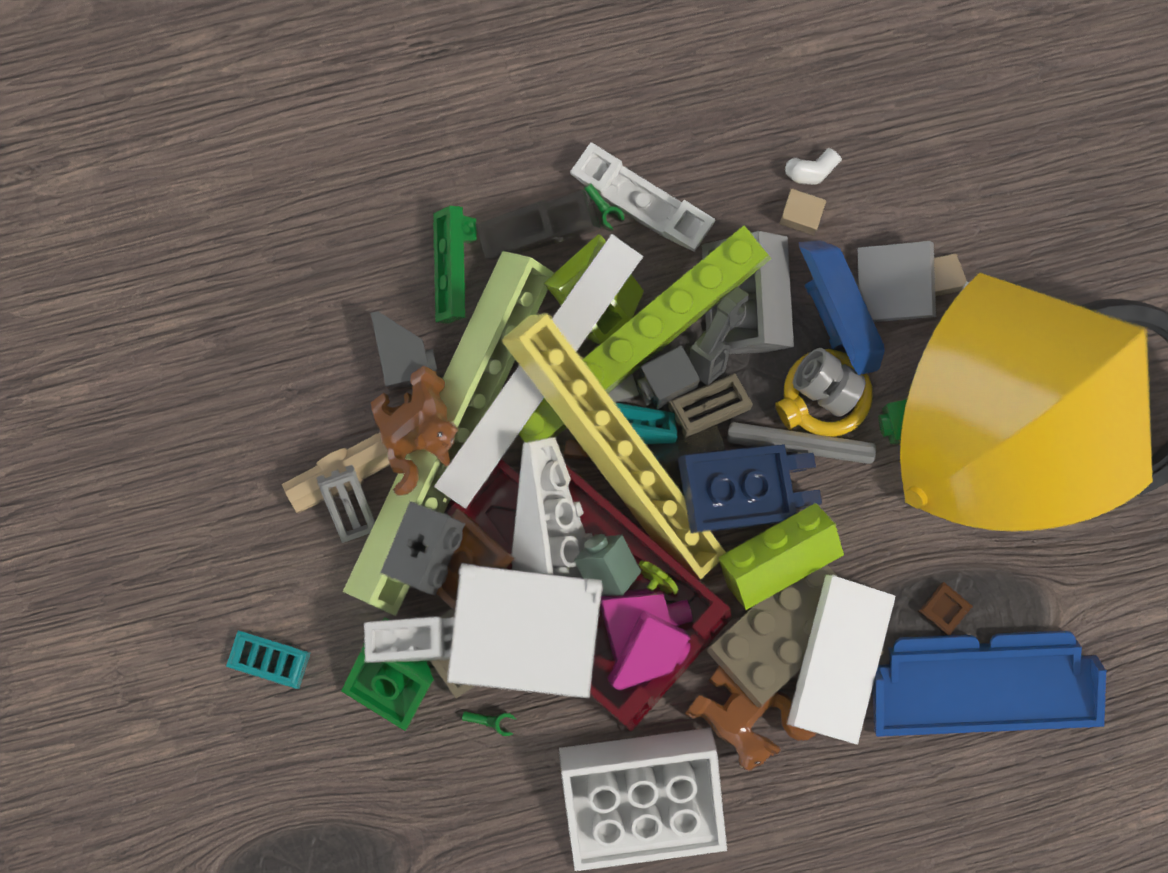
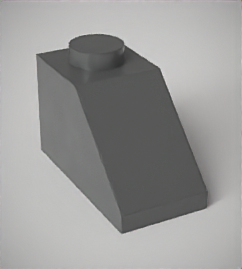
(399, 352)

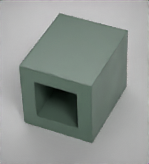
(610, 561)

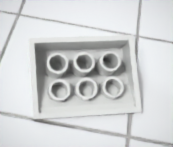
(643, 799)

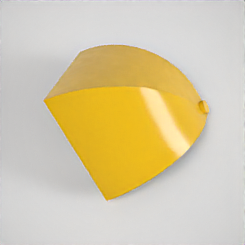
(1026, 412)

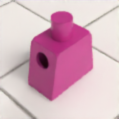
(623, 611)

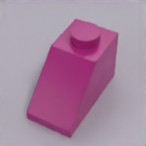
(649, 651)

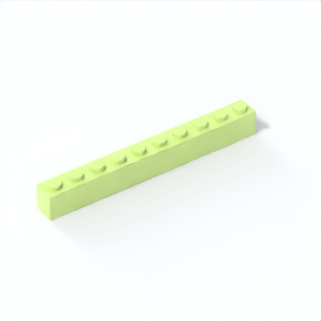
(469, 390)

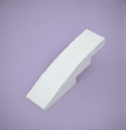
(409, 640)

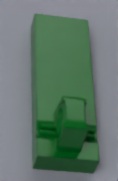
(450, 234)

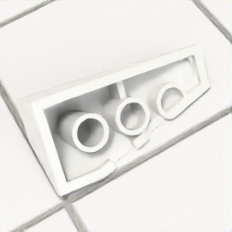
(547, 519)

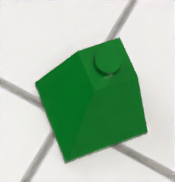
(389, 688)

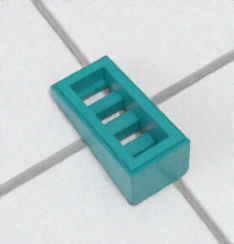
(645, 422)
(297, 669)

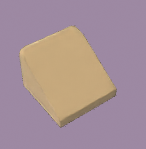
(802, 212)
(948, 275)

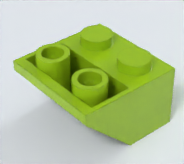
(621, 307)

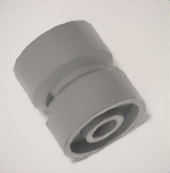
(829, 382)

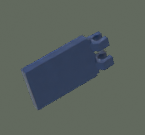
(743, 487)

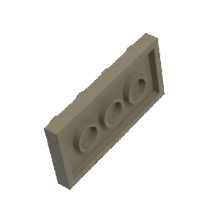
(771, 639)

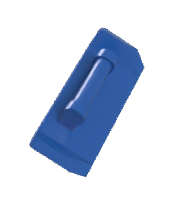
(842, 306)

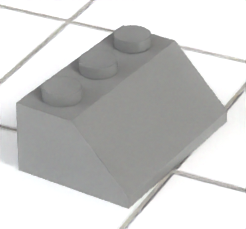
(768, 311)

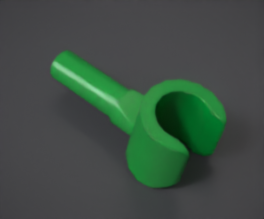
(603, 207)
(489, 721)

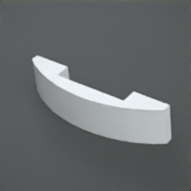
(641, 199)

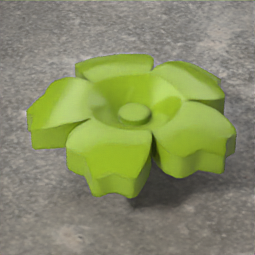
(657, 577)

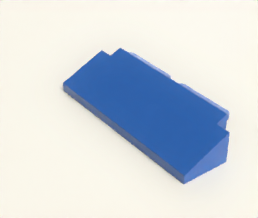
(988, 687)

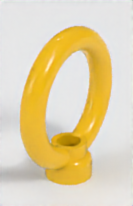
(794, 411)

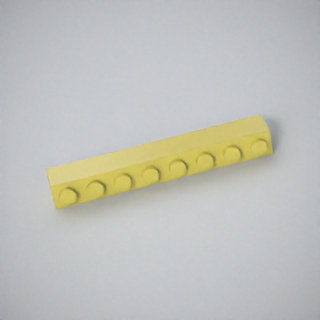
(610, 442)

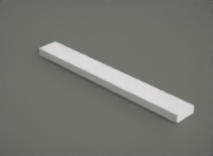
(520, 395)

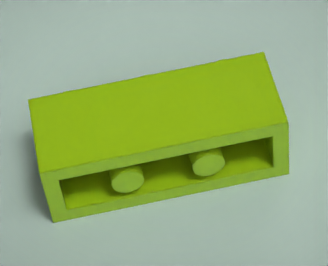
(781, 556)

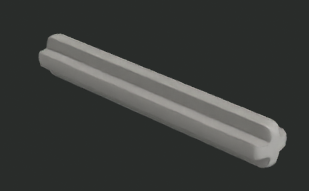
(802, 442)

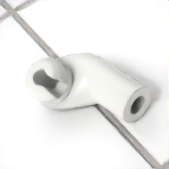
(812, 171)

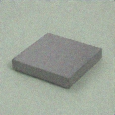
(898, 280)

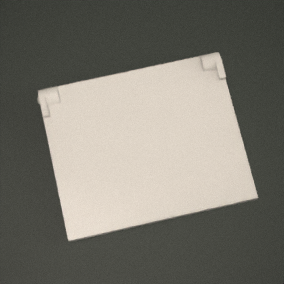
(524, 631)

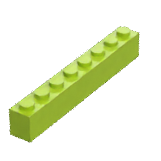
(661, 322)

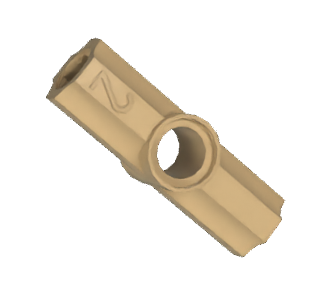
(366, 457)

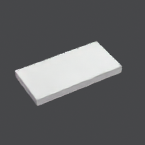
(841, 659)

